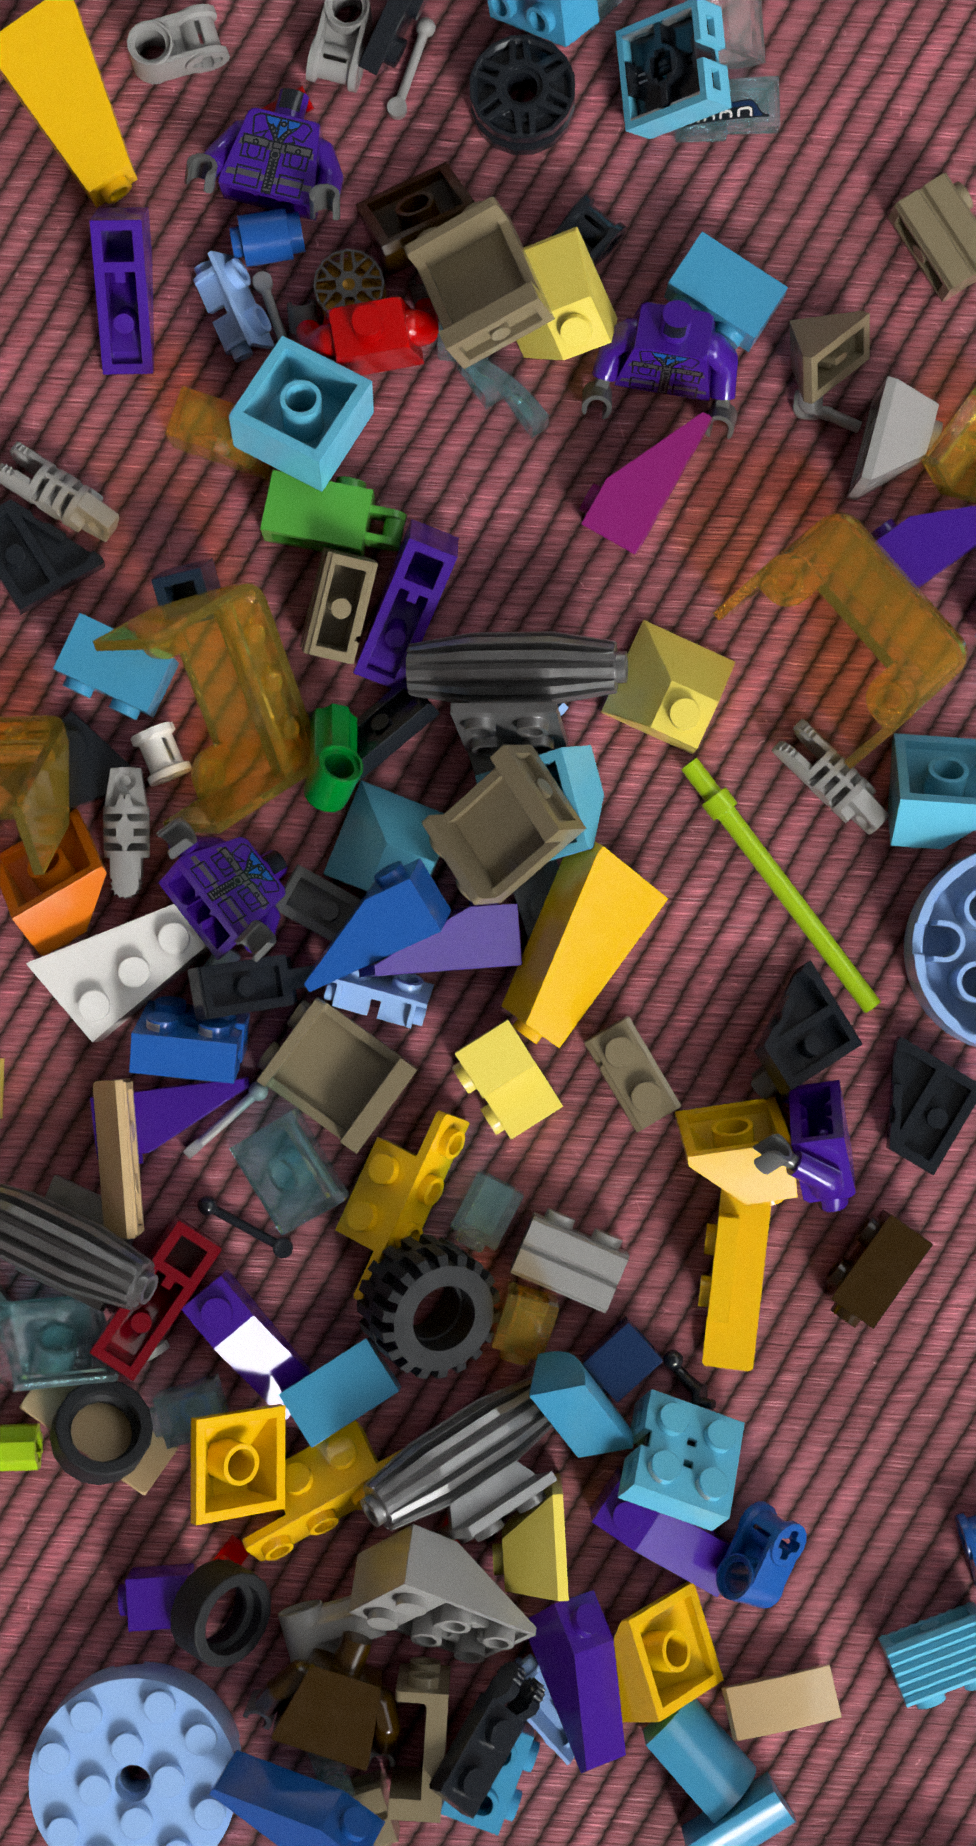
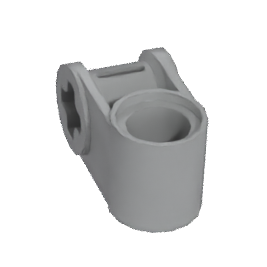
(181, 45)
(340, 45)

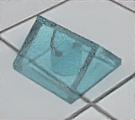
(289, 1172)
(50, 1343)

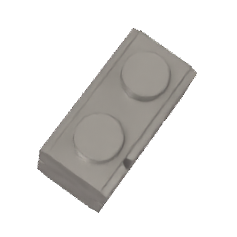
(570, 1260)

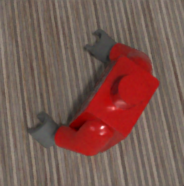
(369, 334)

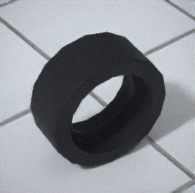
(79, 1465)
(197, 1599)

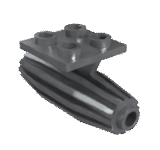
(511, 683)
(70, 1249)
(465, 1467)

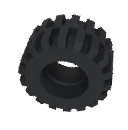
(453, 1330)

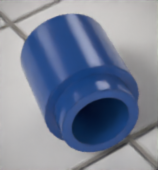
(267, 237)

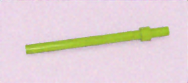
(720, 805)

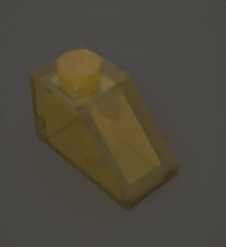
(203, 429)
(524, 1323)

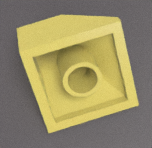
(575, 296)
(669, 687)
(535, 1549)

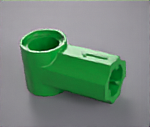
(333, 758)

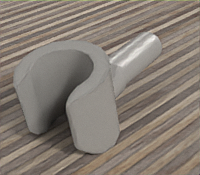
(817, 411)

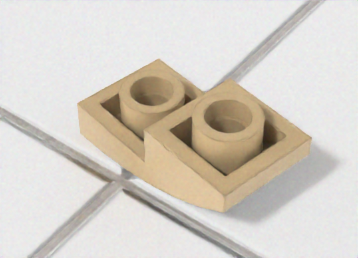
(781, 1702)

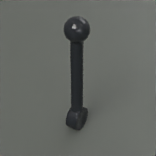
(281, 1247)

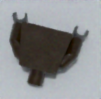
(332, 1705)

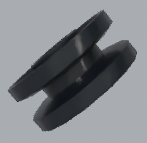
(529, 65)

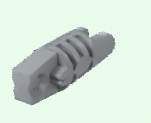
(58, 493)
(832, 779)
(126, 829)

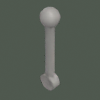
(397, 106)
(263, 284)
(256, 1092)

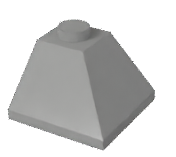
(895, 436)

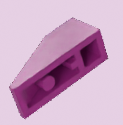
(637, 492)

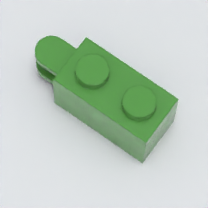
(331, 518)

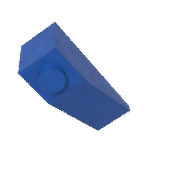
(392, 915)
(292, 1806)

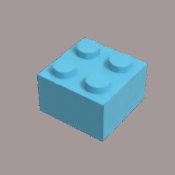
(301, 413)

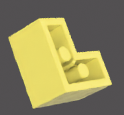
(507, 1079)

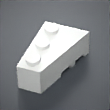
(120, 969)

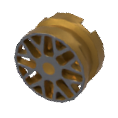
(348, 280)

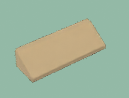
(118, 1157)
(101, 1434)

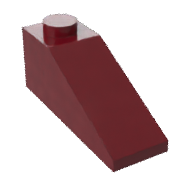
(180, 1263)

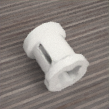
(161, 753)

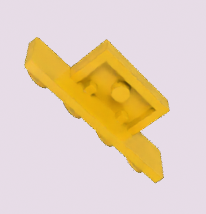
(400, 1189)
(735, 1283)
(319, 1490)

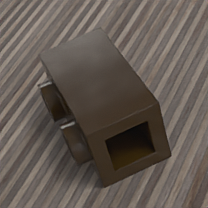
(875, 1270)

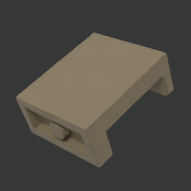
(479, 282)
(504, 827)
(335, 1072)
(410, 1796)

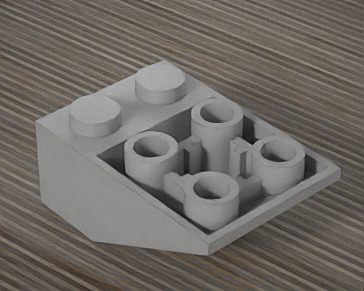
(436, 1596)

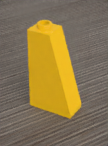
(61, 87)
(579, 942)

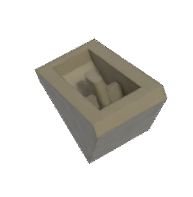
(827, 350)

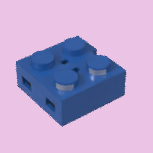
(176, 1045)

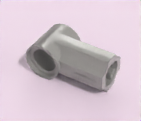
(320, 1626)

